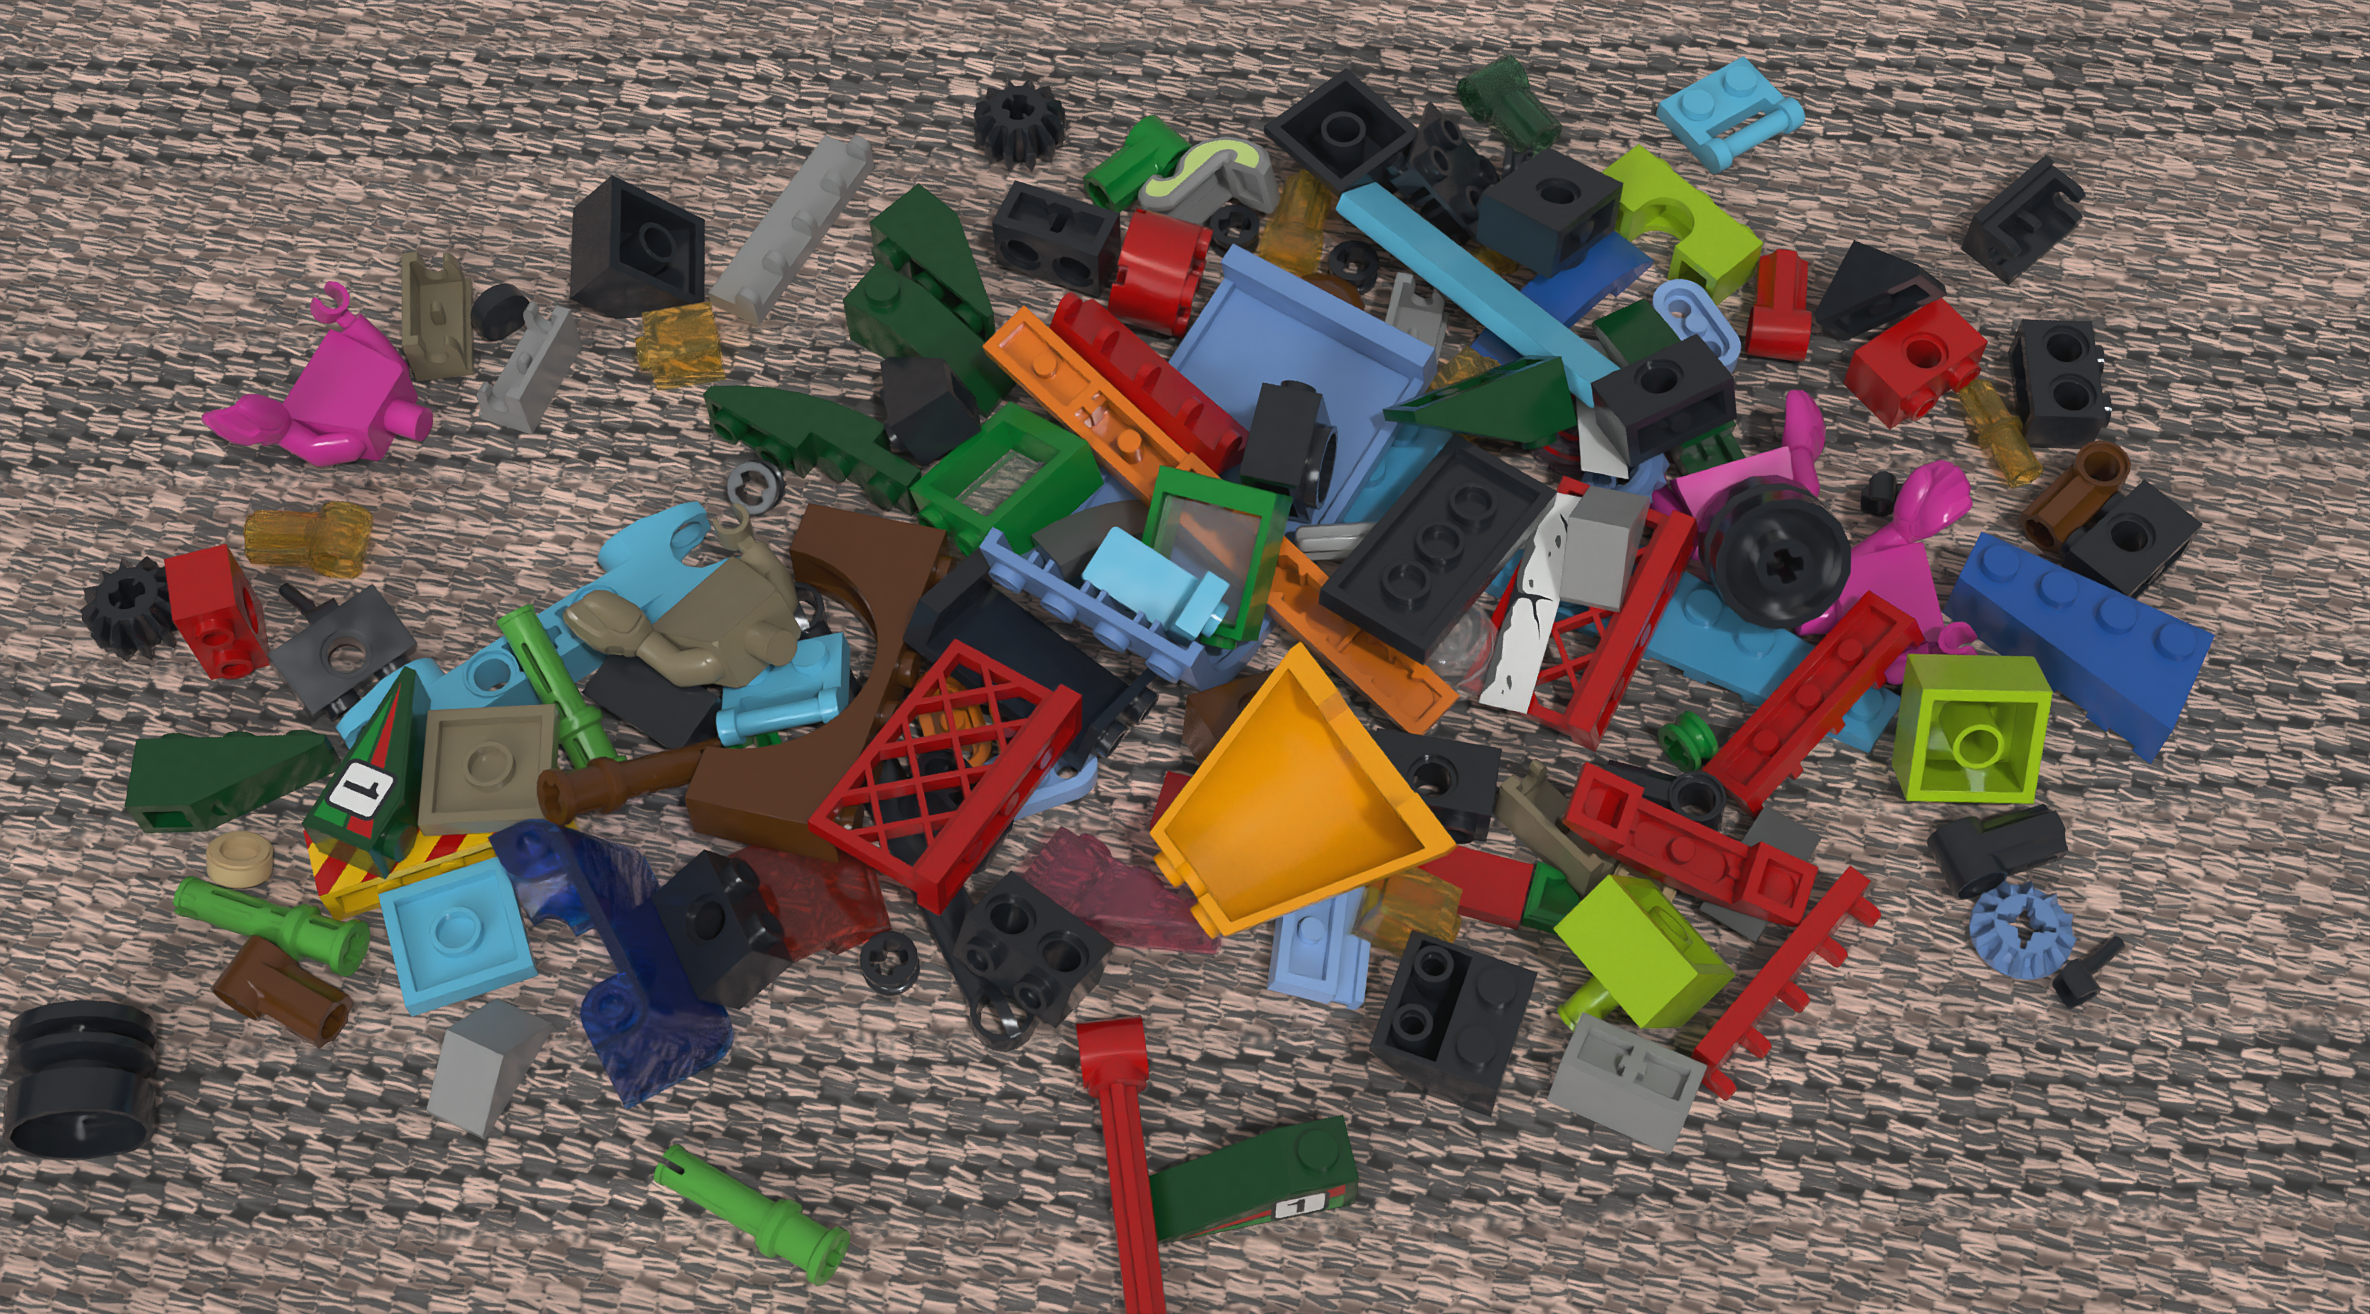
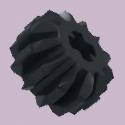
(1019, 124)
(130, 610)

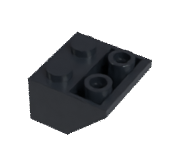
(1453, 1021)

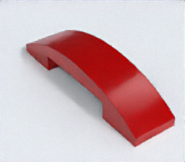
(1686, 853)

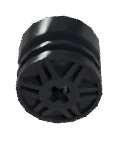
(80, 1080)

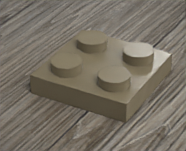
(485, 767)

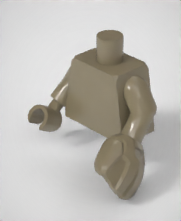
(718, 631)

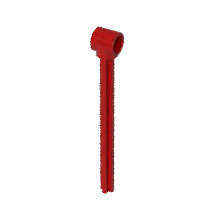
(1115, 1073)

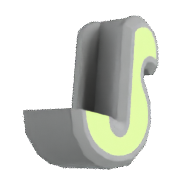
(1210, 177)

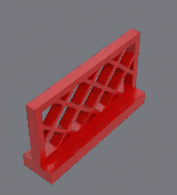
(1627, 634)
(992, 803)

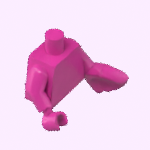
(343, 403)
(1795, 460)
(1899, 568)

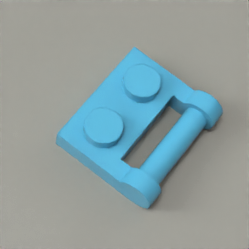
(1721, 103)
(791, 695)

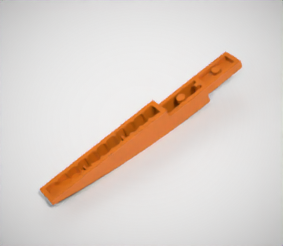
(1132, 452)

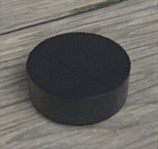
(499, 311)

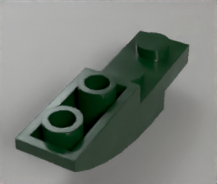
(1640, 332)
(808, 431)

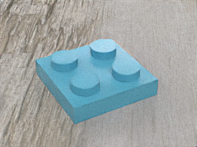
(457, 936)

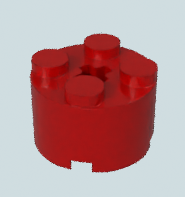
(1159, 272)

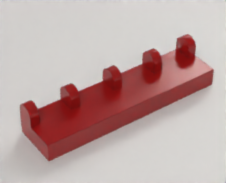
(1150, 383)
(1813, 701)
(1777, 978)

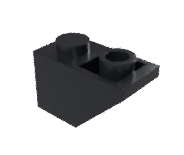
(926, 406)

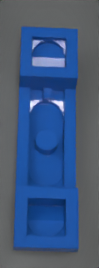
(1573, 292)

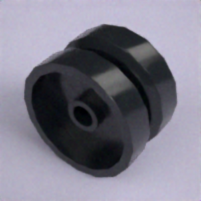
(1774, 552)

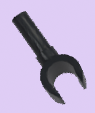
(1880, 495)
(305, 605)
(2076, 982)

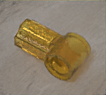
(1297, 232)
(328, 540)

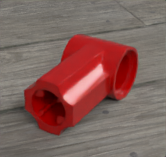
(1778, 318)

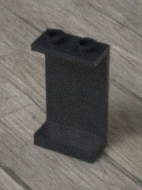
(984, 618)

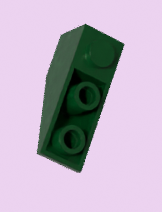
(929, 246)
(208, 781)

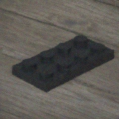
(1437, 548)

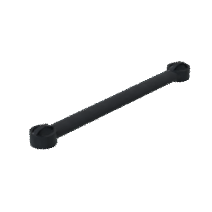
(947, 926)

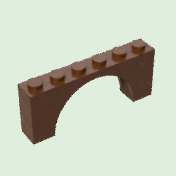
(771, 791)

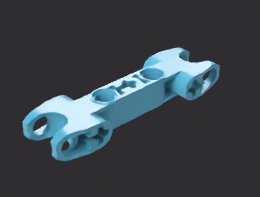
(639, 566)

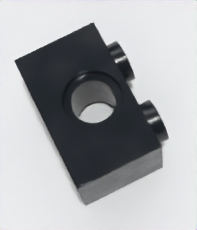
(1664, 400)
(2145, 525)
(360, 621)
(1460, 769)
(722, 929)

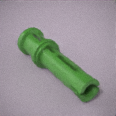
(579, 724)
(295, 930)
(777, 1226)

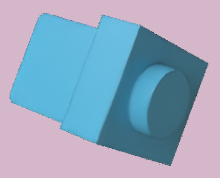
(1161, 589)

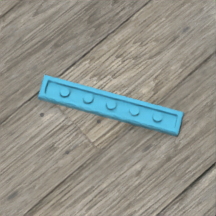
(1472, 285)

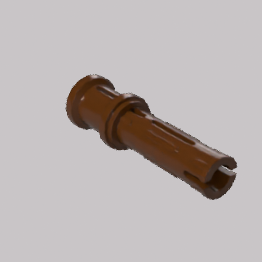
(608, 784)

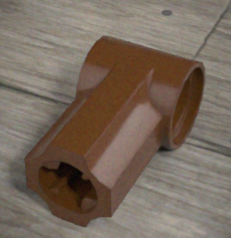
(2075, 496)
(272, 986)

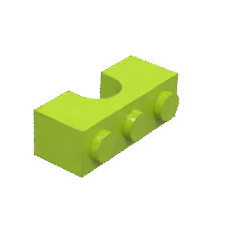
(1713, 245)

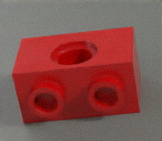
(1915, 363)
(217, 612)

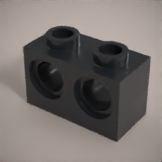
(1057, 238)
(2058, 383)
(1032, 949)

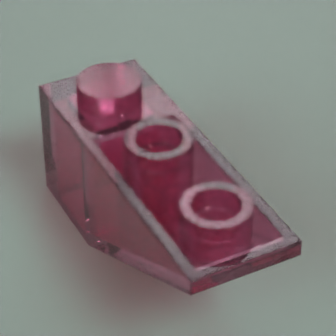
(1114, 899)

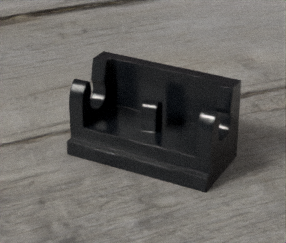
(2024, 221)
(653, 703)

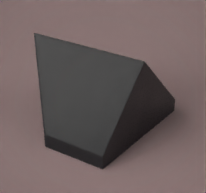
(1873, 290)

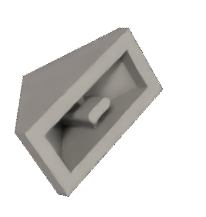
(1602, 547)
(484, 1064)

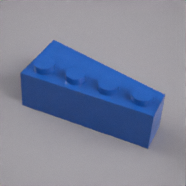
(2091, 642)

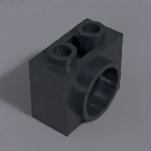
(1548, 212)
(1291, 447)

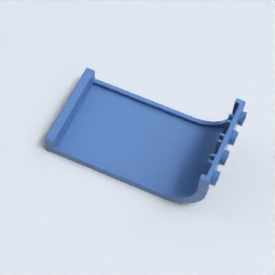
(1250, 333)

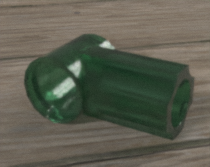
(1504, 97)

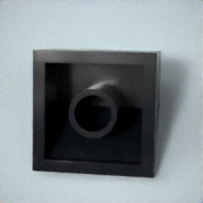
(1343, 134)
(635, 252)

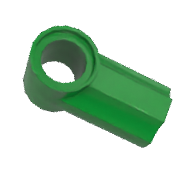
(1148, 150)

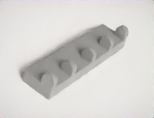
(792, 228)

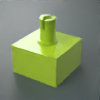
(1971, 728)
(1639, 957)

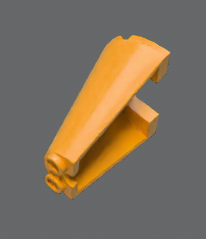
(1292, 809)

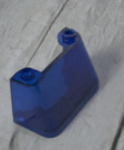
(647, 1015)

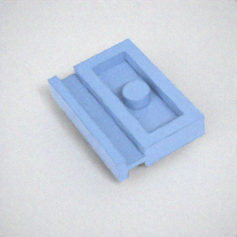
(1318, 955)

